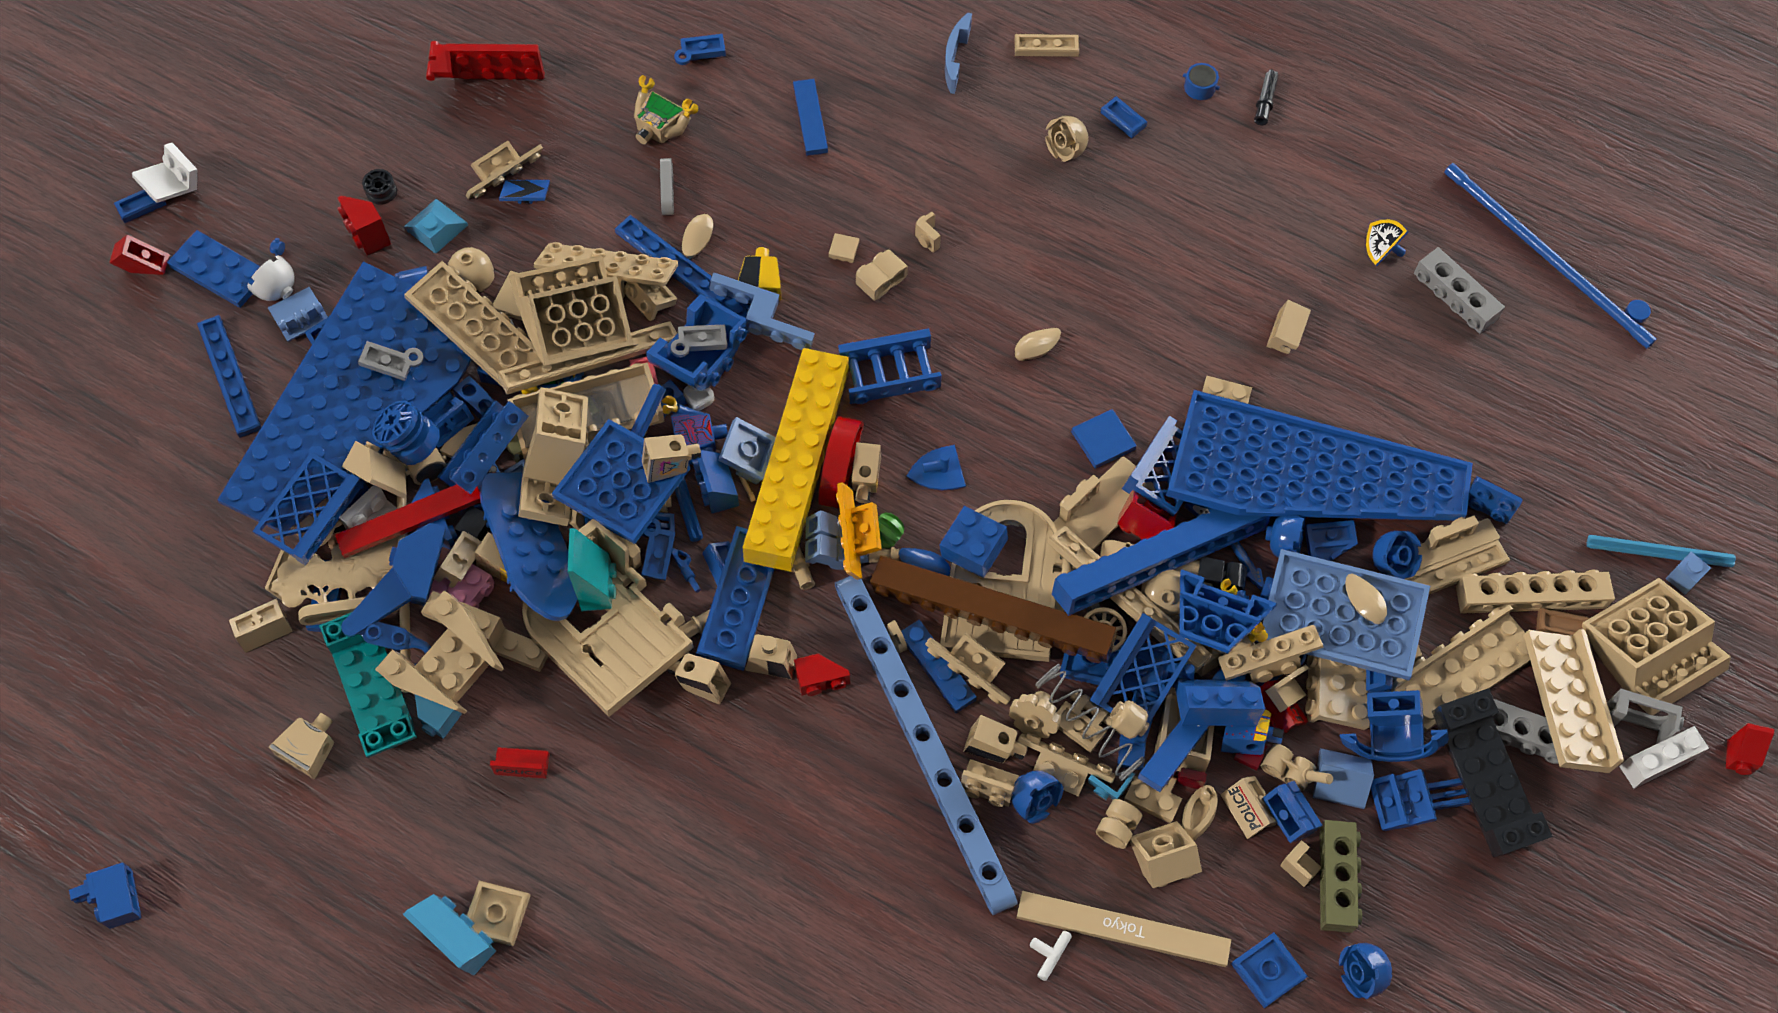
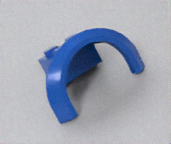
(1396, 729)

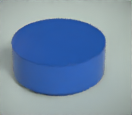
(1638, 311)

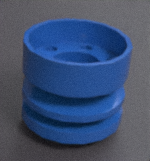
(406, 432)

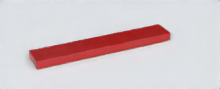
(405, 519)

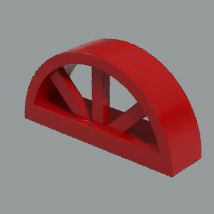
(839, 458)

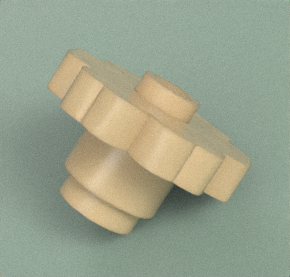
(1035, 714)

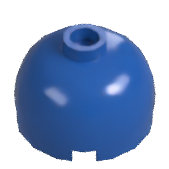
(1286, 534)
(1397, 554)
(1035, 794)
(1366, 970)

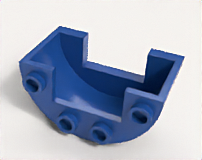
(705, 367)

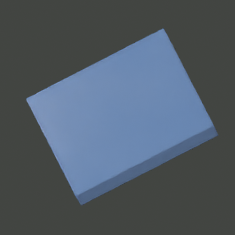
(1350, 778)

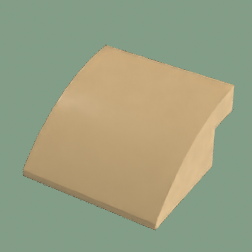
(571, 310)
(1657, 644)

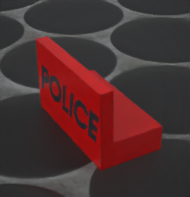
(1287, 718)
(520, 763)

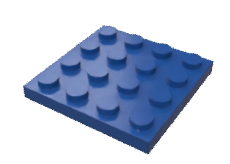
(612, 485)

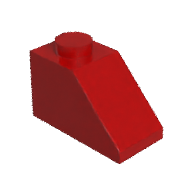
(138, 257)
(1748, 748)

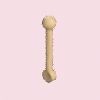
(750, 494)

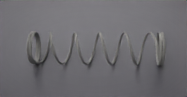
(1052, 674)

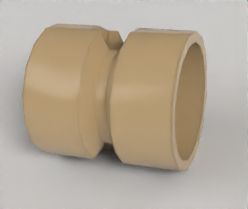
(1117, 826)

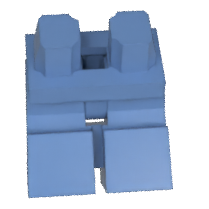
(825, 541)

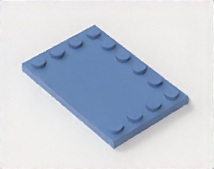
(1315, 594)

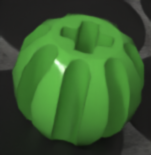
(890, 529)

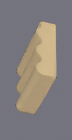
(844, 248)

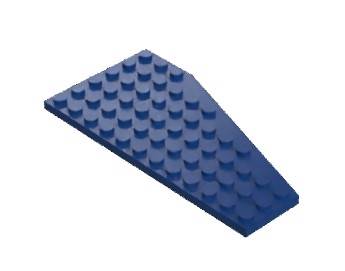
(337, 400)
(1286, 465)

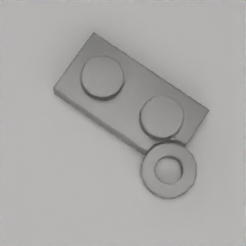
(699, 339)
(389, 360)

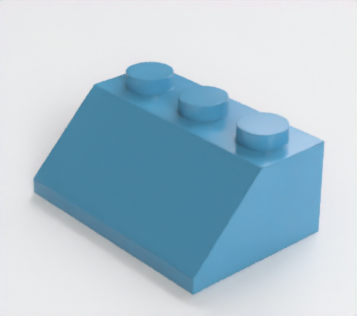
(451, 933)

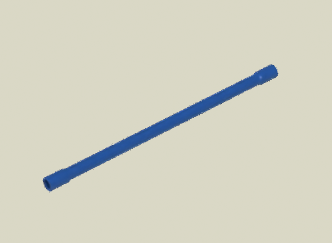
(1637, 331)

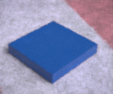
(1103, 438)
(1269, 970)

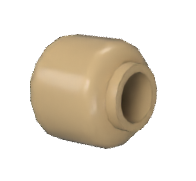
(1129, 719)

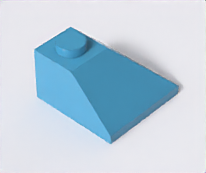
(435, 226)

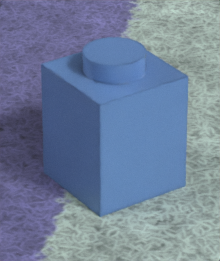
(1688, 573)

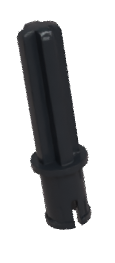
(1264, 104)

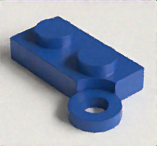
(700, 48)
(657, 552)

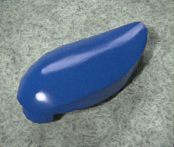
(925, 560)

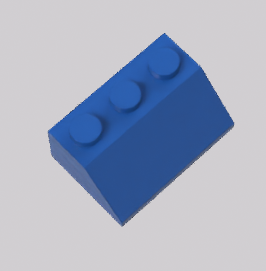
(1219, 702)

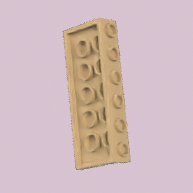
(470, 321)
(1468, 663)
(1573, 701)

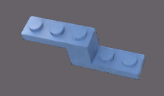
(761, 311)

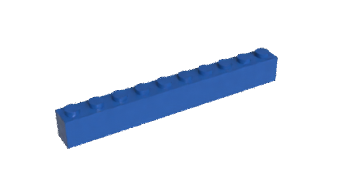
(1151, 557)

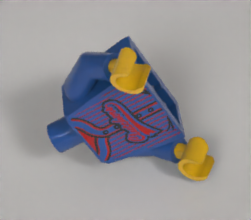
(694, 425)

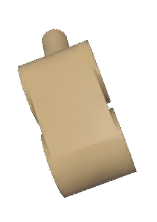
(1301, 770)

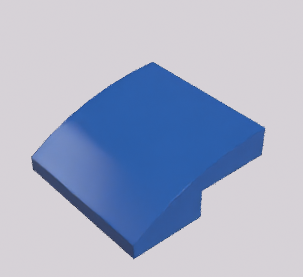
(1402, 800)

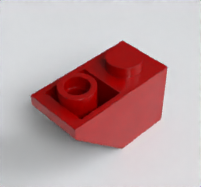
(819, 674)

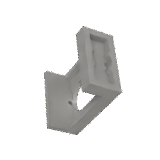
(1665, 725)

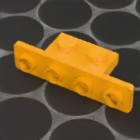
(859, 530)

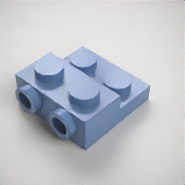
(747, 450)

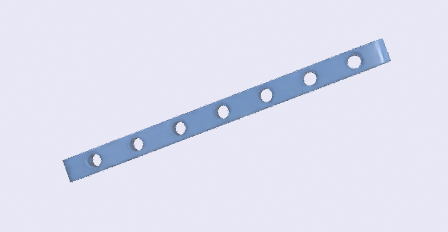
(930, 753)

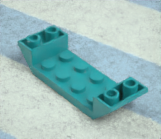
(375, 702)

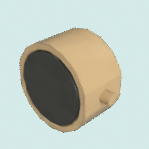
(428, 468)

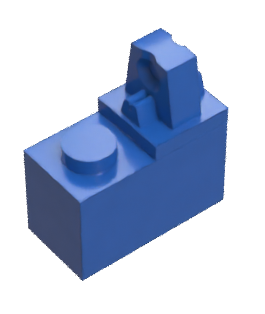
(114, 894)

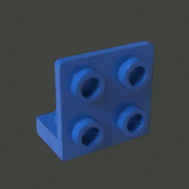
(1493, 500)

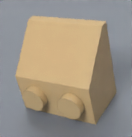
(377, 468)
(1166, 854)

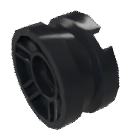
(379, 186)

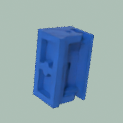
(449, 416)

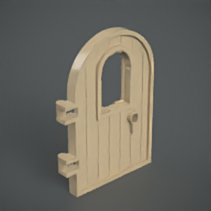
(1033, 585)
(626, 641)

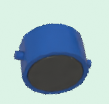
(1201, 81)

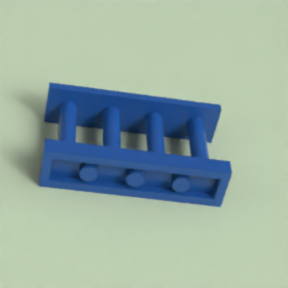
(886, 346)
(483, 446)

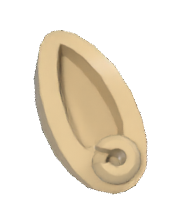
(697, 235)
(1036, 344)
(1366, 599)
(1199, 811)

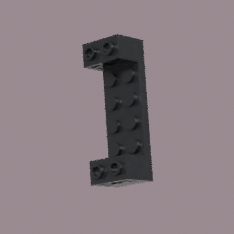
(1489, 774)

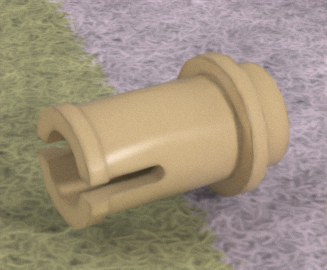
(889, 553)

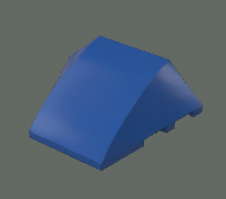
(1215, 615)

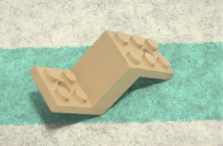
(551, 454)

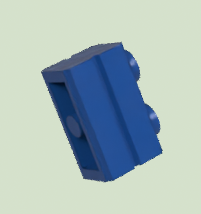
(1292, 812)

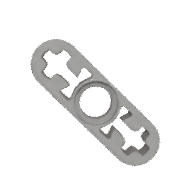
(666, 180)

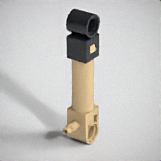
(1211, 569)

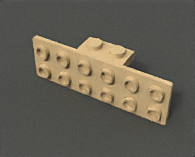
(625, 266)
(1096, 505)

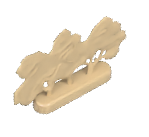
(350, 573)

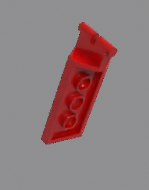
(484, 61)

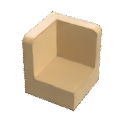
(1300, 865)

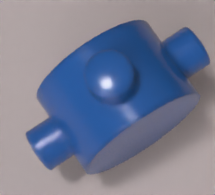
(277, 247)

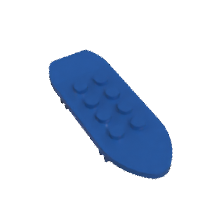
(529, 549)

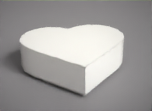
(698, 399)

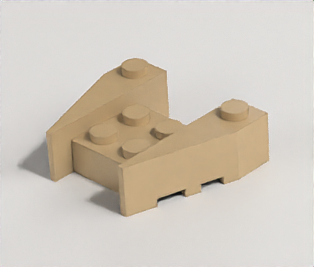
(450, 663)

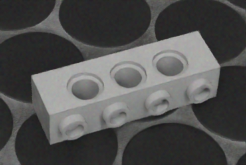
(1447, 278)
(1532, 727)

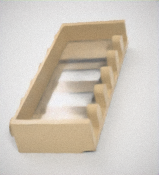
(610, 396)

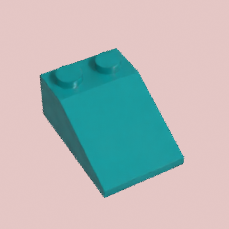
(590, 573)

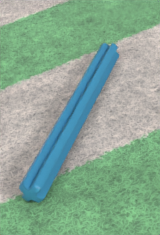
(1658, 550)

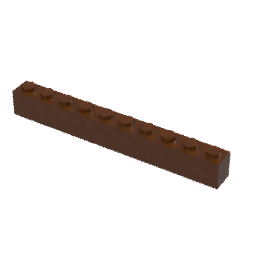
(994, 609)

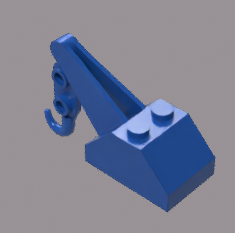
(407, 581)

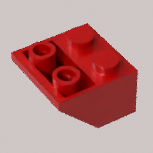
(364, 224)

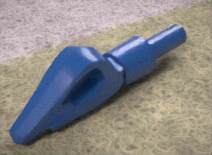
(685, 569)

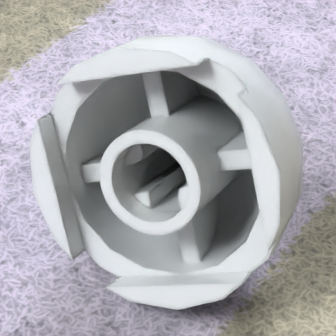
(273, 280)

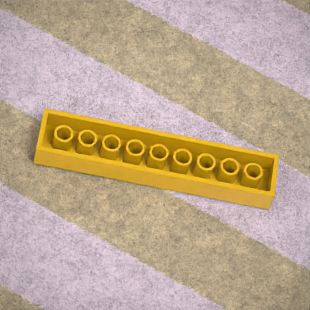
(796, 460)

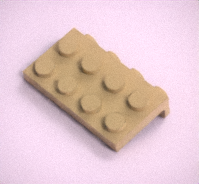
(1336, 693)

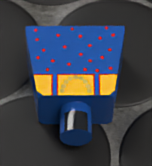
(1251, 738)

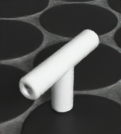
(1052, 954)

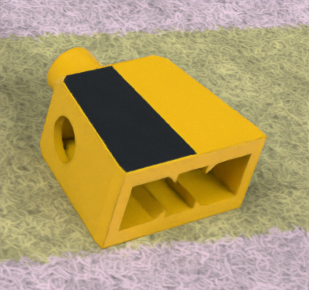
(761, 271)

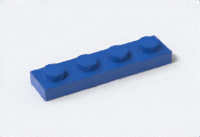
(947, 681)

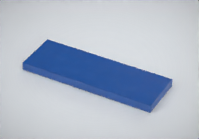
(735, 608)

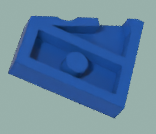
(1330, 539)

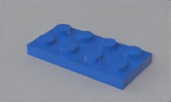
(215, 268)

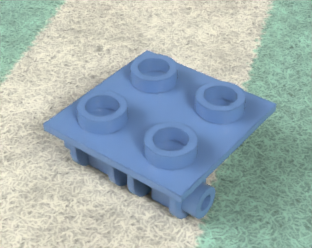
(298, 313)

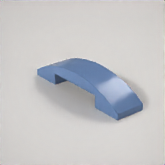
(959, 34)

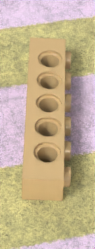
(1596, 583)

